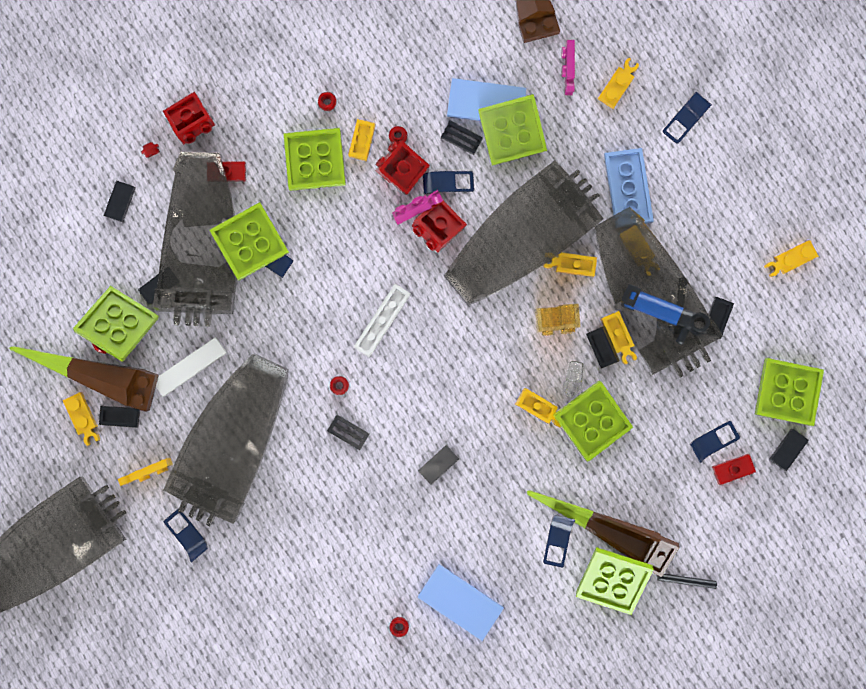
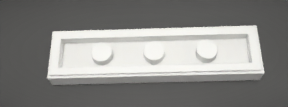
(382, 320)
(190, 366)

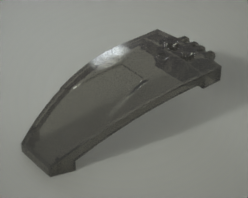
(524, 233)
(637, 258)
(199, 272)
(229, 442)
(56, 542)

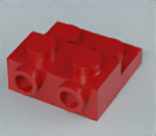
(189, 118)
(401, 166)
(438, 226)

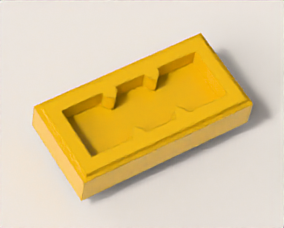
(362, 140)

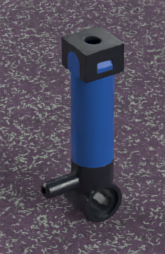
(666, 311)

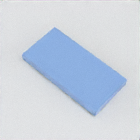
(470, 96)
(628, 182)
(460, 602)

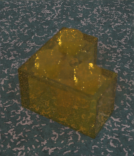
(559, 318)

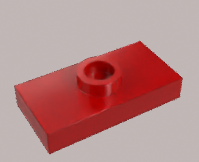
(235, 171)
(733, 469)

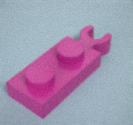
(568, 69)
(417, 206)

